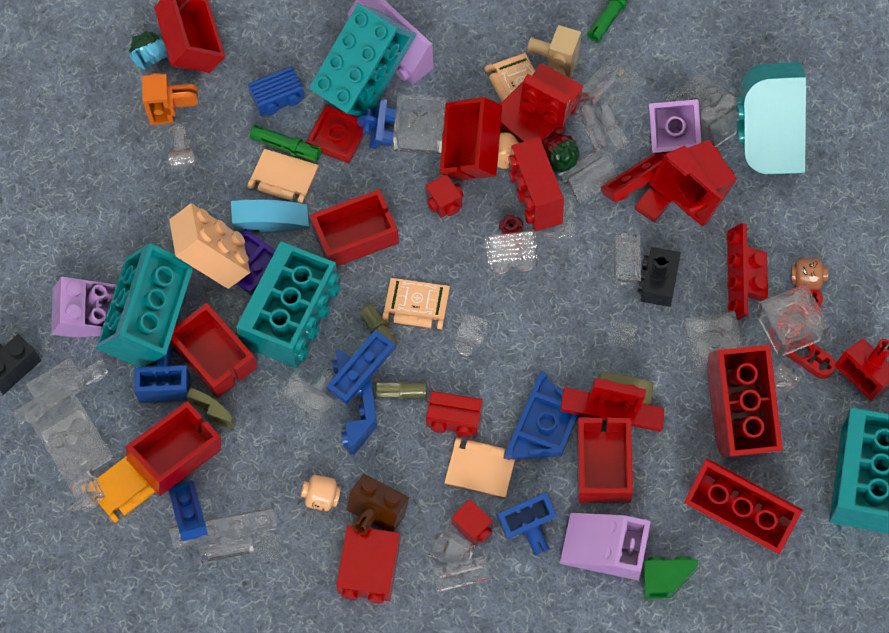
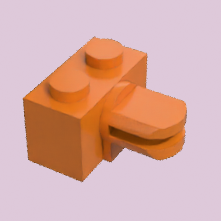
(162, 99)

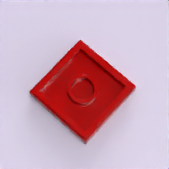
(336, 134)

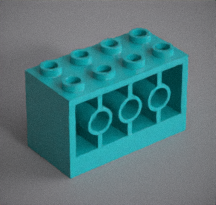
(362, 60)
(289, 305)
(145, 306)
(862, 472)

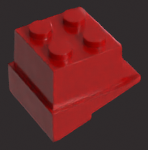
(694, 180)

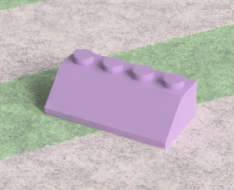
(419, 56)

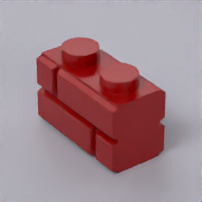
(454, 413)

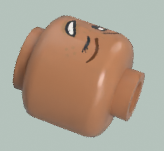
(809, 272)

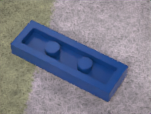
(361, 367)
(187, 511)

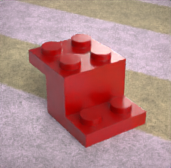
(550, 95)

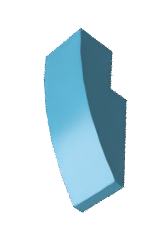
(268, 215)

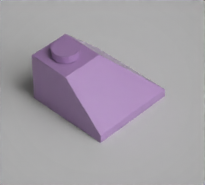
(674, 125)

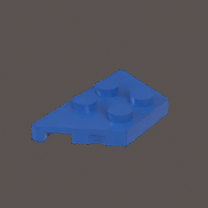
(542, 426)

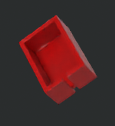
(190, 34)
(471, 139)
(536, 184)
(355, 228)
(212, 350)
(173, 448)
(604, 461)

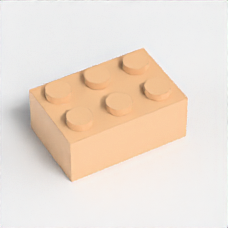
(209, 246)

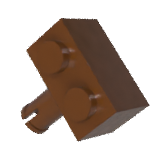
(376, 505)

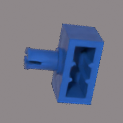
(162, 382)
(527, 519)

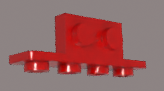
(745, 272)
(613, 400)

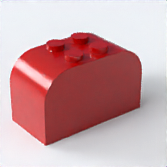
(744, 401)

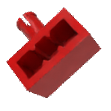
(866, 367)

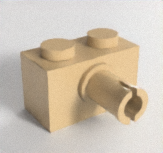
(561, 52)

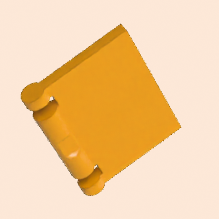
(122, 489)

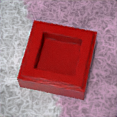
(652, 205)

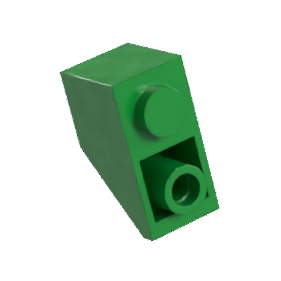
(666, 577)

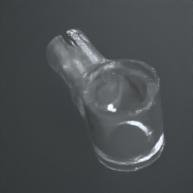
(182, 155)

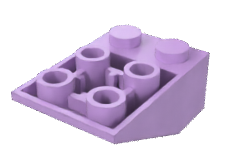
(80, 307)
(606, 544)

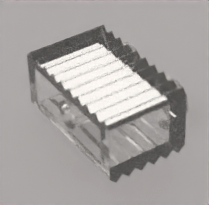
(511, 252)

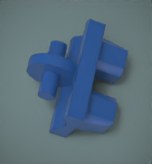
(381, 115)

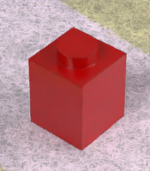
(472, 523)

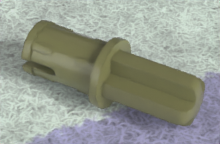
(375, 322)
(400, 390)

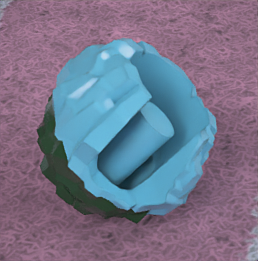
(147, 49)

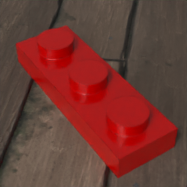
(633, 178)

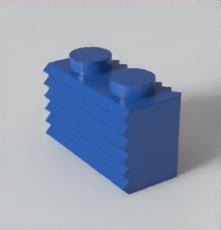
(276, 91)

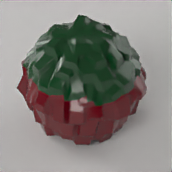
(561, 152)

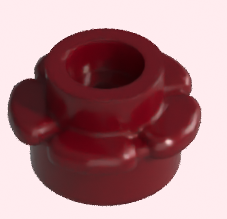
(511, 219)

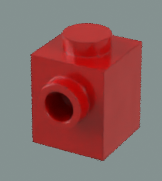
(444, 196)

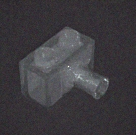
(309, 398)

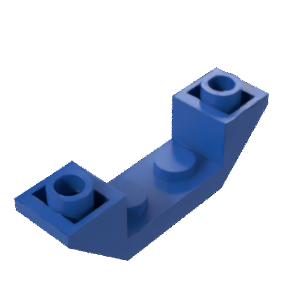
(358, 431)

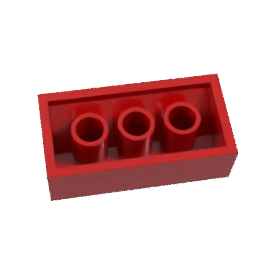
(743, 506)

